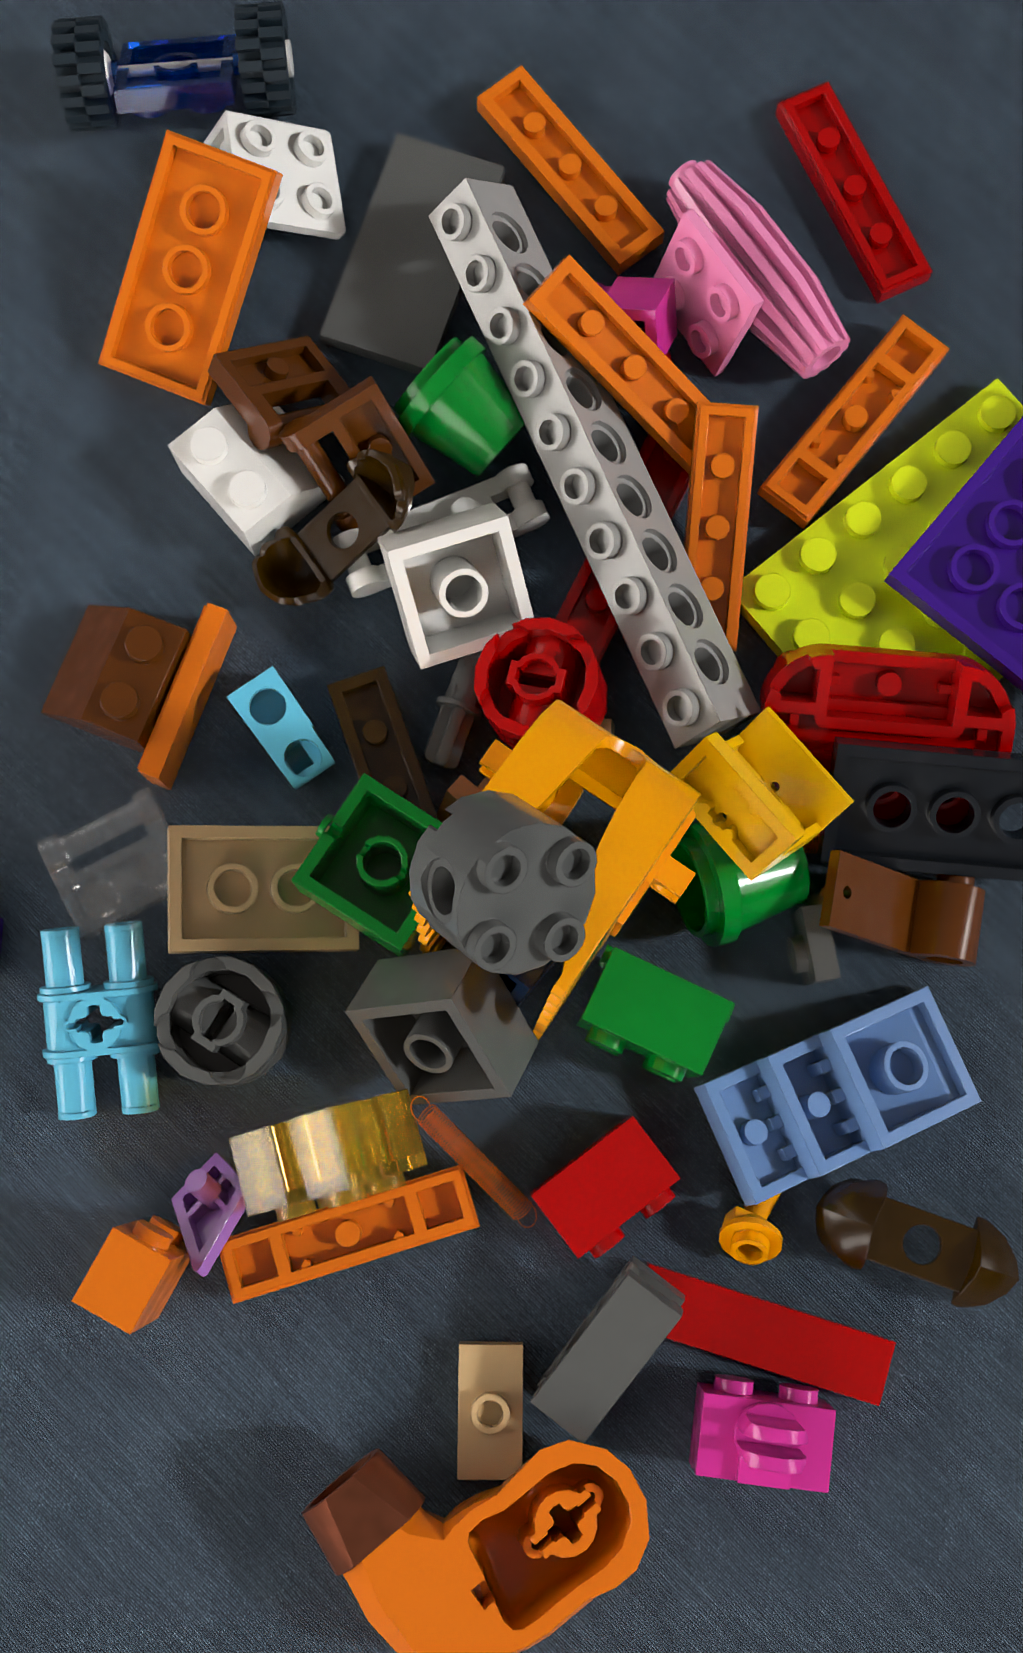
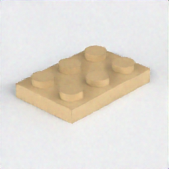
(237, 894)

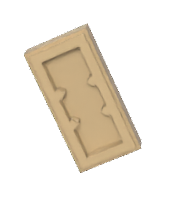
(489, 1410)

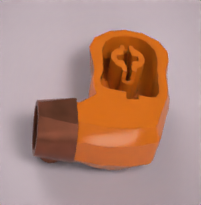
(498, 1565)

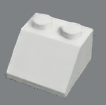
(245, 485)

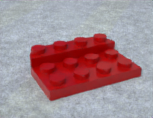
(891, 698)

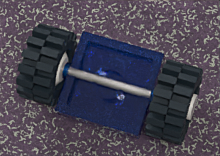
(173, 72)

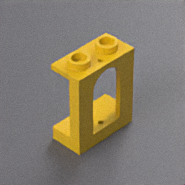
(739, 780)

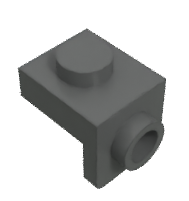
(812, 946)

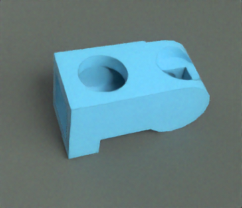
(281, 727)

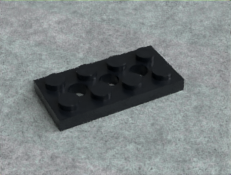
(927, 779)

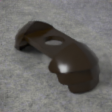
(304, 565)
(864, 1224)

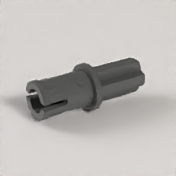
(456, 716)

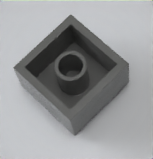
(443, 1027)

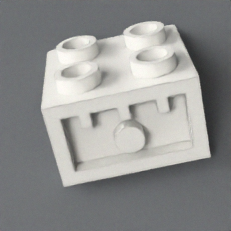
(309, 188)

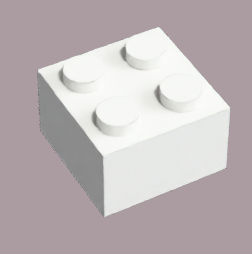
(456, 582)

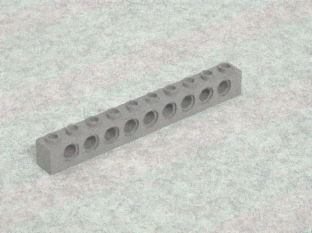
(595, 471)

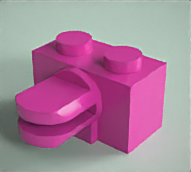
(762, 1435)

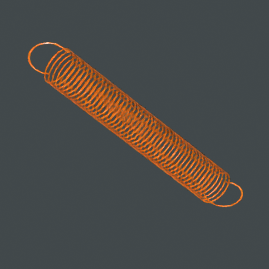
(434, 1121)

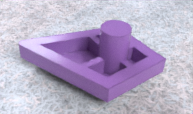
(208, 1211)

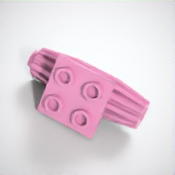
(743, 274)

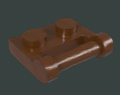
(273, 377)
(360, 422)

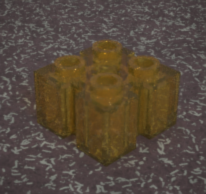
(328, 1156)

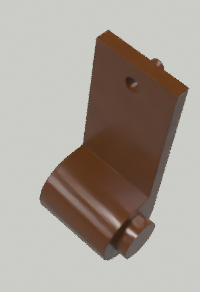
(911, 916)

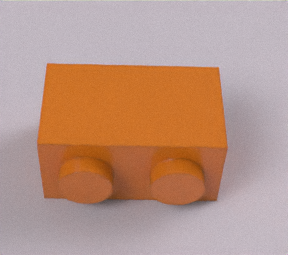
(134, 1273)

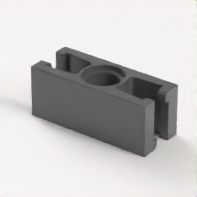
(608, 1349)

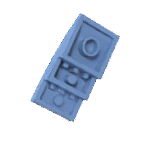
(837, 1096)

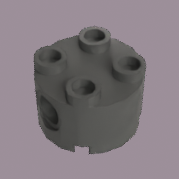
(504, 883)
(222, 1022)

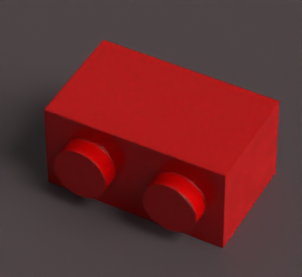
(606, 1188)

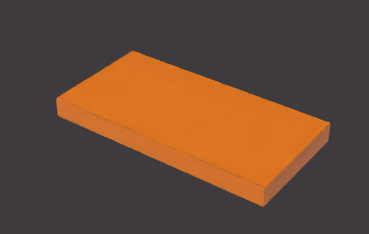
(189, 266)

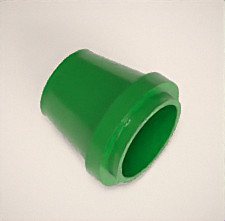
(460, 407)
(722, 897)

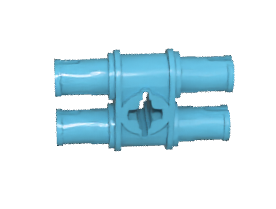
(76, 1043)

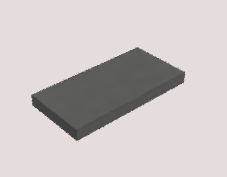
(398, 279)

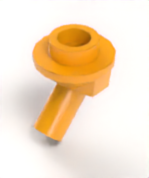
(749, 1235)

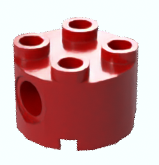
(532, 669)

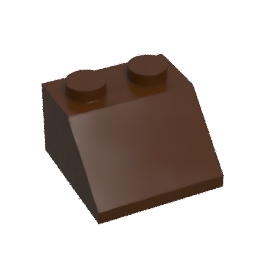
(117, 674)

